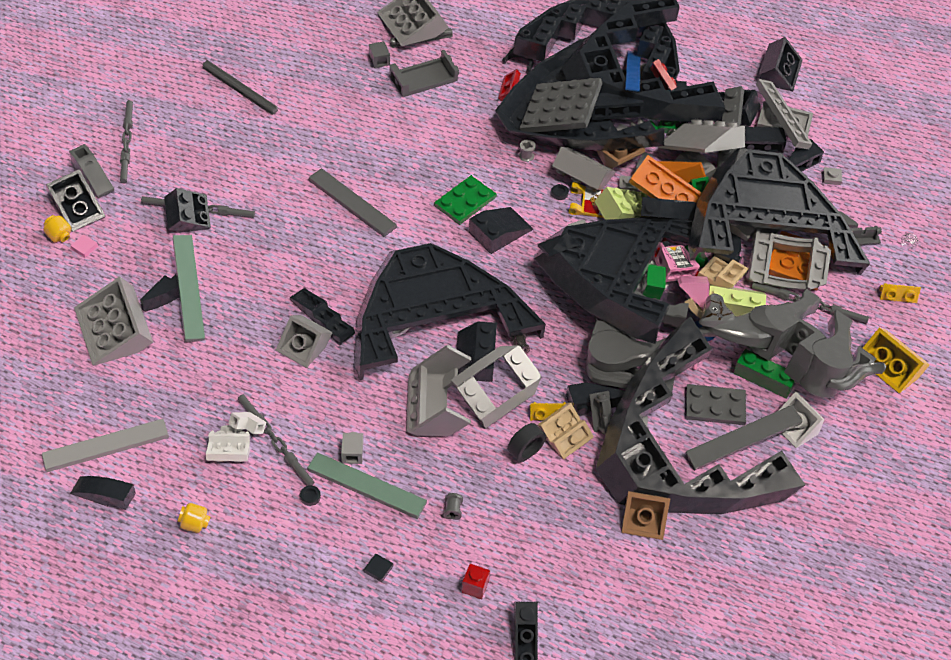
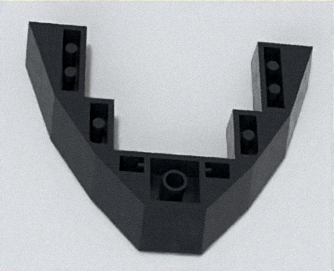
(566, 19)
(598, 60)
(637, 464)

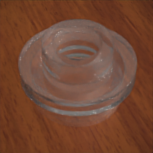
(909, 240)

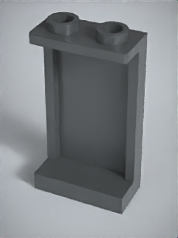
(424, 75)

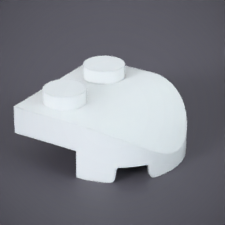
(228, 445)

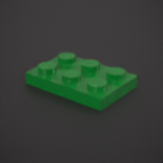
(465, 199)

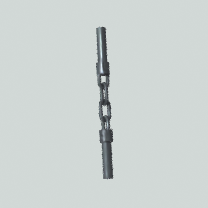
(125, 156)
(222, 210)
(784, 294)
(289, 457)

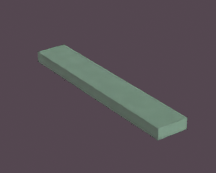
(188, 288)
(367, 485)

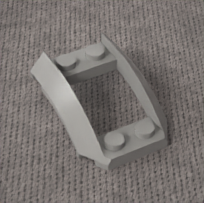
(761, 257)
(477, 398)

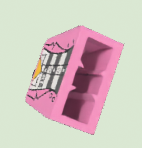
(676, 261)

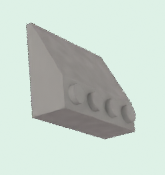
(412, 20)
(706, 137)
(113, 323)

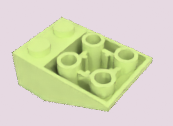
(620, 203)

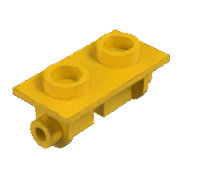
(899, 293)
(541, 411)

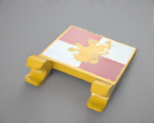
(588, 205)

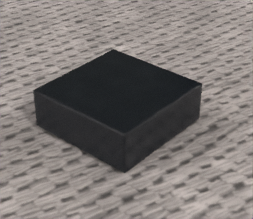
(378, 567)

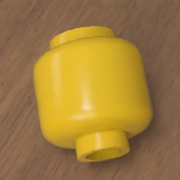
(57, 228)
(193, 517)

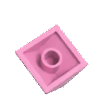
(696, 287)

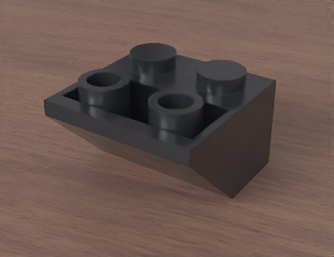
(186, 211)

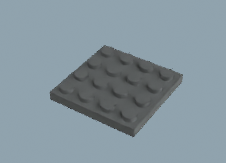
(561, 105)

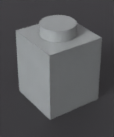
(352, 448)

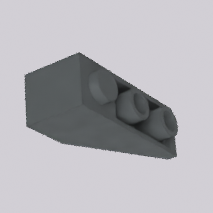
(94, 175)

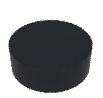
(559, 192)
(310, 495)

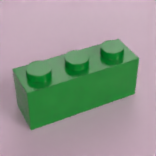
(764, 373)

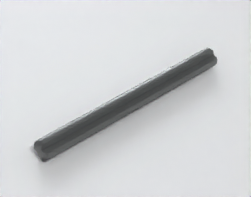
(240, 87)

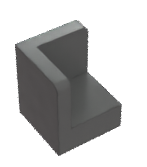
(379, 54)

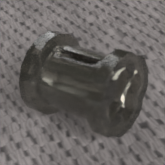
(521, 341)

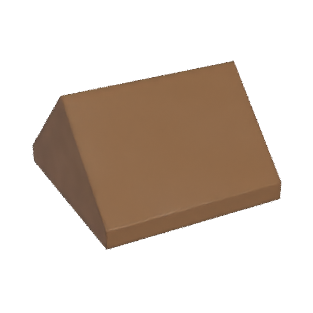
(615, 158)
(645, 515)

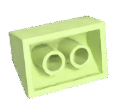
(739, 300)

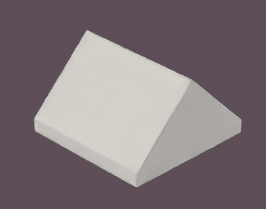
(811, 422)

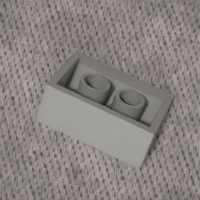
(582, 169)

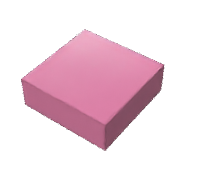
(84, 246)

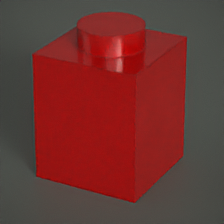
(475, 581)

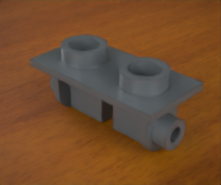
(867, 236)
(600, 411)

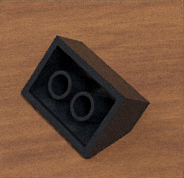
(781, 65)
(476, 342)

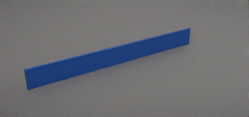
(633, 71)

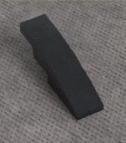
(320, 313)

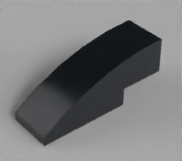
(161, 293)
(104, 491)

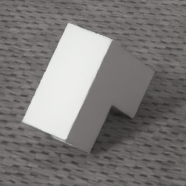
(247, 421)

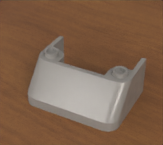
(428, 394)

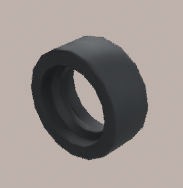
(526, 442)

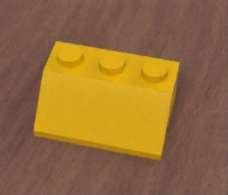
(901, 363)

